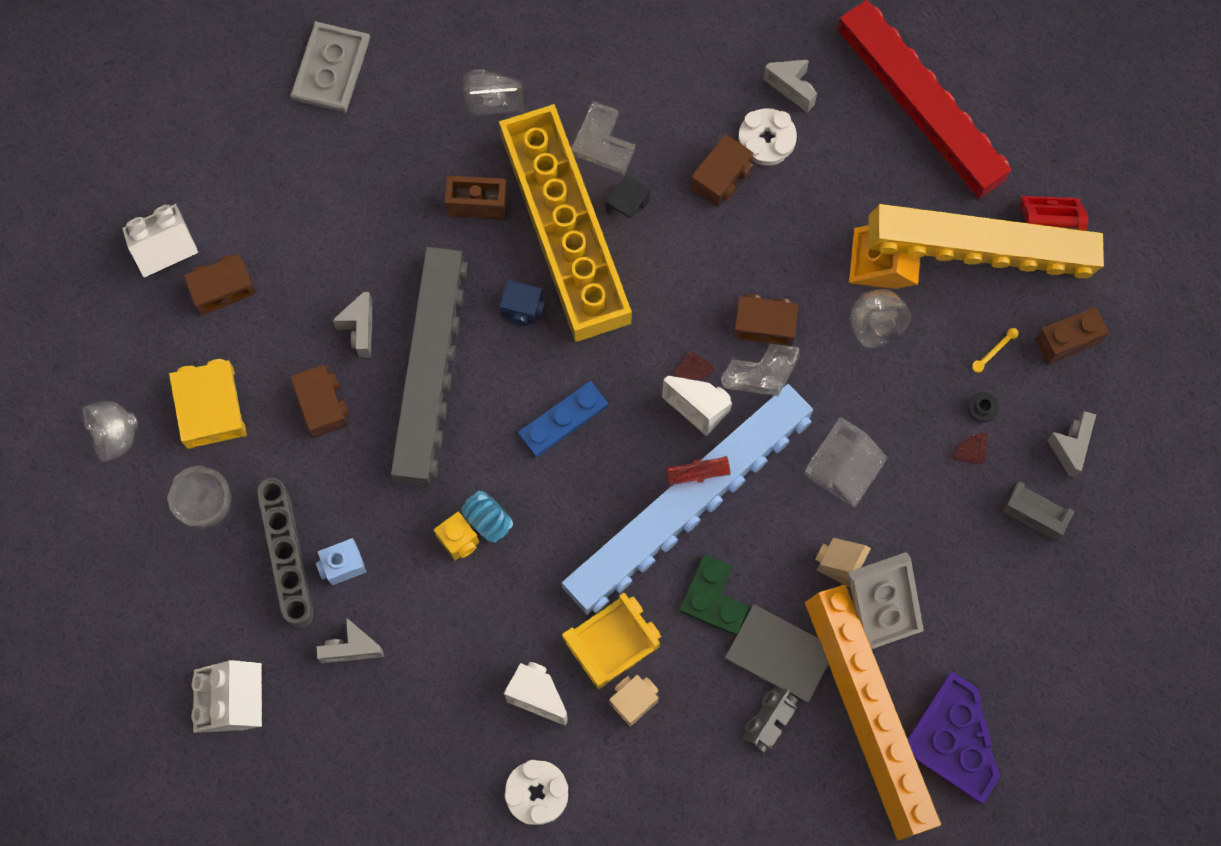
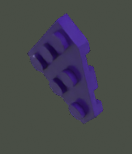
(955, 739)

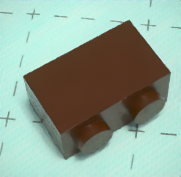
(722, 170)
(476, 197)
(219, 284)
(766, 320)
(1071, 335)
(319, 400)

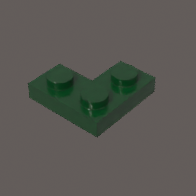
(705, 598)

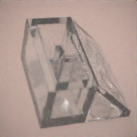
(846, 462)

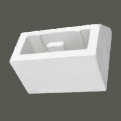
(159, 239)
(227, 697)

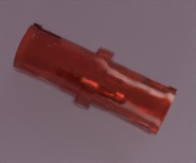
(698, 471)

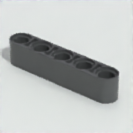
(276, 542)

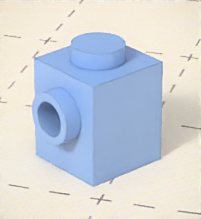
(340, 562)

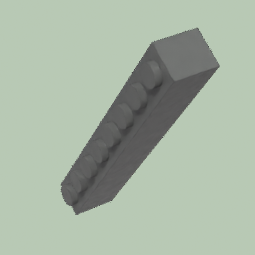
(428, 367)

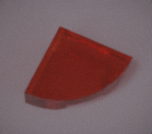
(694, 368)
(972, 449)

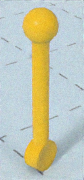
(978, 366)

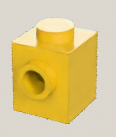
(457, 536)

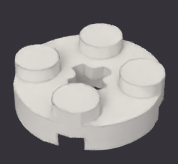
(775, 122)
(518, 795)

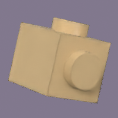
(634, 698)

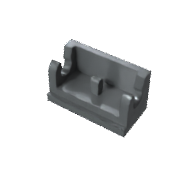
(1037, 512)

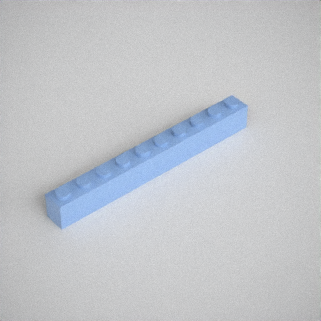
(683, 503)

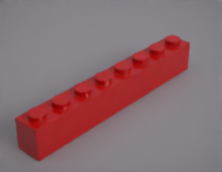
(924, 99)

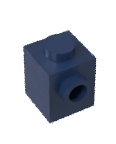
(522, 303)

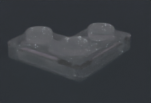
(596, 143)
(763, 377)

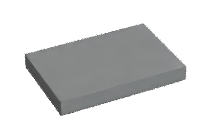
(330, 67)
(886, 600)

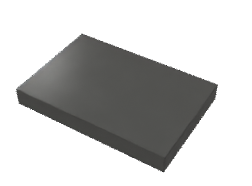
(779, 653)

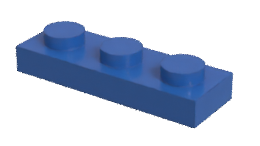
(563, 419)

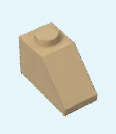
(841, 558)

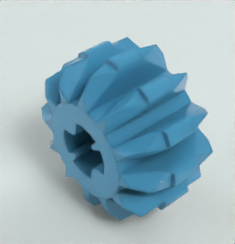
(486, 516)

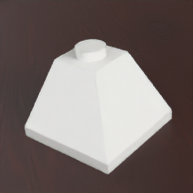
(697, 401)
(536, 693)

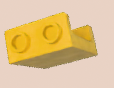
(207, 403)
(612, 640)

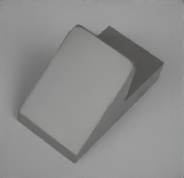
(786, 79)
(359, 318)
(1073, 450)
(357, 648)

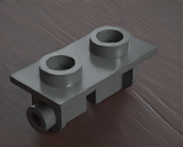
(777, 706)

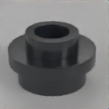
(979, 414)

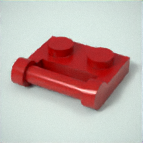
(1054, 212)

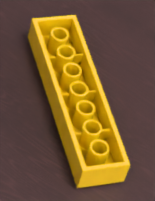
(565, 223)

